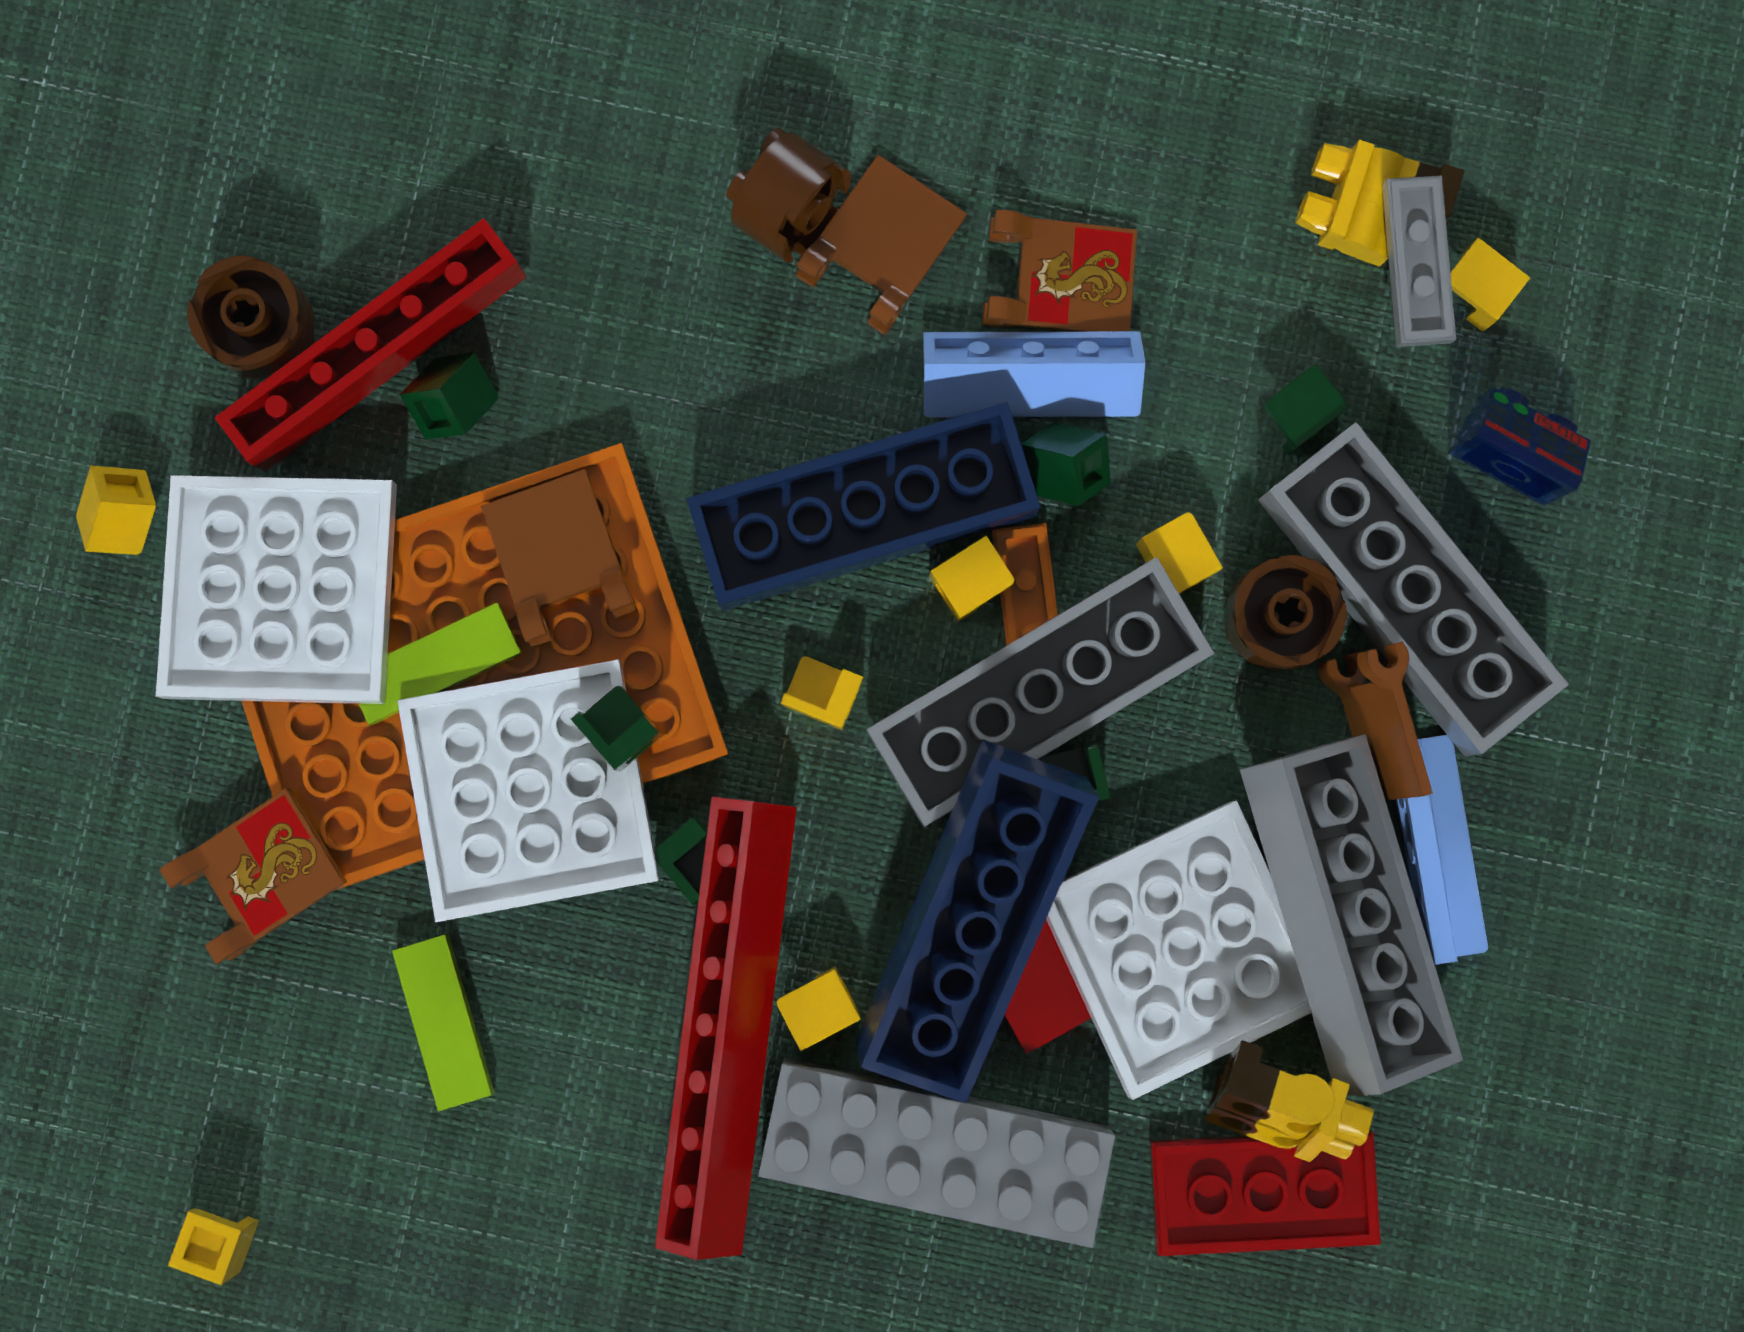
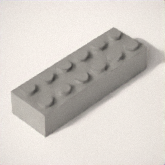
(1416, 587)
(1042, 687)
(1351, 916)
(937, 1153)

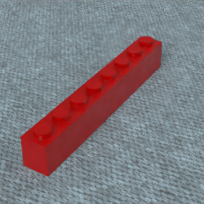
(725, 1029)

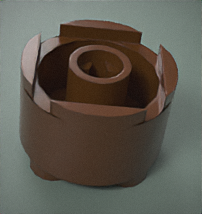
(787, 194)
(223, 309)
(1313, 602)

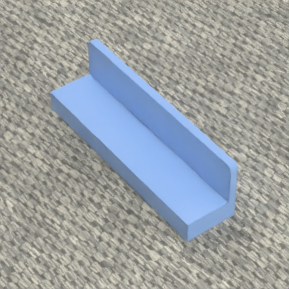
(1034, 372)
(1441, 858)

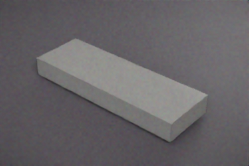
(1419, 261)

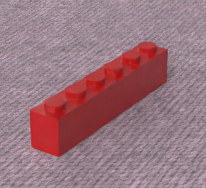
(371, 346)

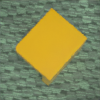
(1486, 283)
(115, 510)
(1181, 551)
(971, 578)
(822, 692)
(818, 1009)
(212, 1246)

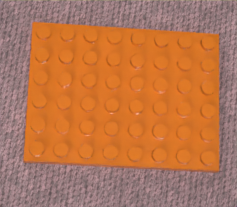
(445, 568)

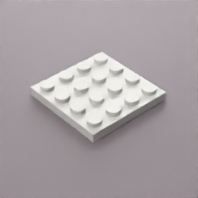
(277, 589)
(519, 797)
(1179, 949)

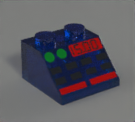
(1522, 446)

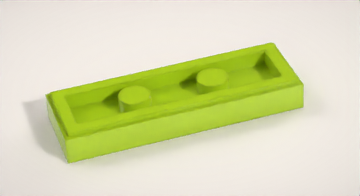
(446, 659)
(443, 1022)

